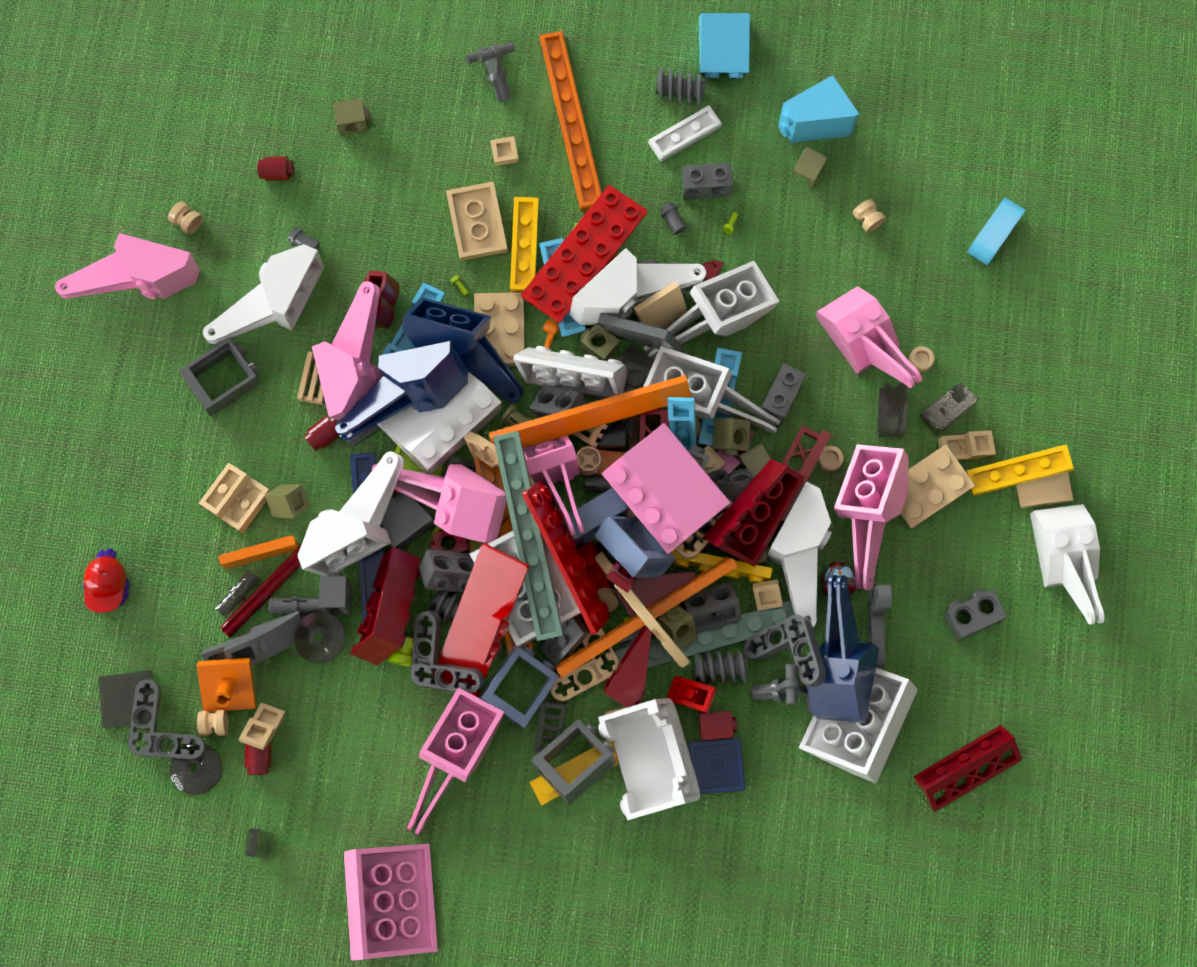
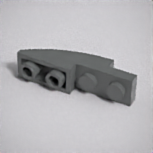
(260, 643)

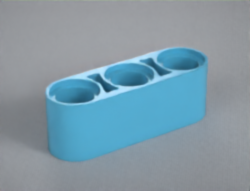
(996, 231)

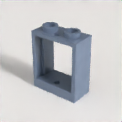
(594, 513)
(634, 547)
(510, 712)

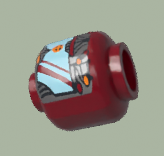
(838, 568)

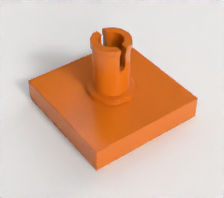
(226, 684)

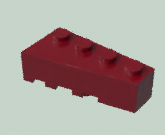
(756, 513)
(388, 607)

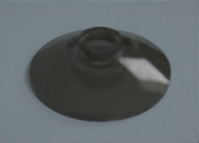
(331, 638)
(204, 778)

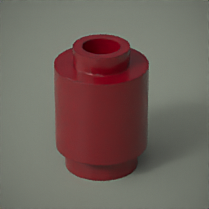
(275, 168)
(322, 433)
(257, 760)

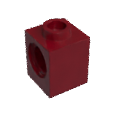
(442, 536)
(717, 726)

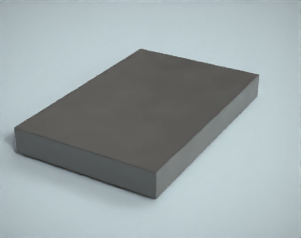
(639, 333)

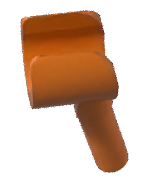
(552, 329)

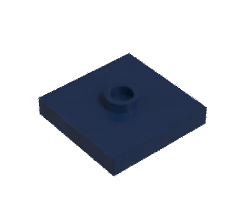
(718, 765)

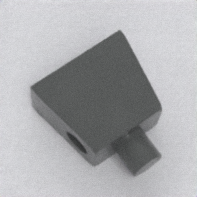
(406, 520)

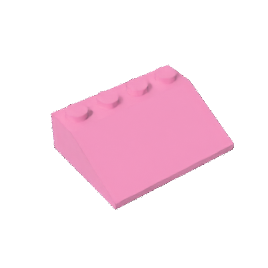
(665, 488)
(390, 901)

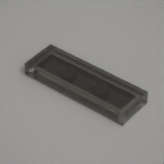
(259, 844)

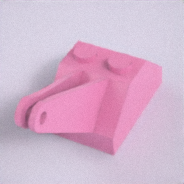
(136, 264)
(866, 335)
(346, 364)
(553, 463)
(872, 496)
(466, 504)
(456, 746)

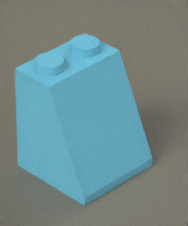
(724, 44)
(818, 113)

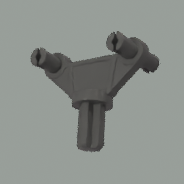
(492, 60)
(782, 690)

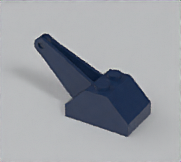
(437, 322)
(411, 378)
(847, 662)

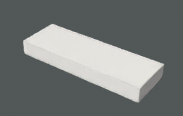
(685, 133)

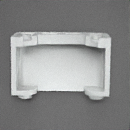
(651, 757)

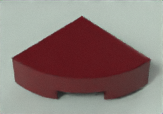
(712, 269)

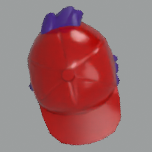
(105, 583)

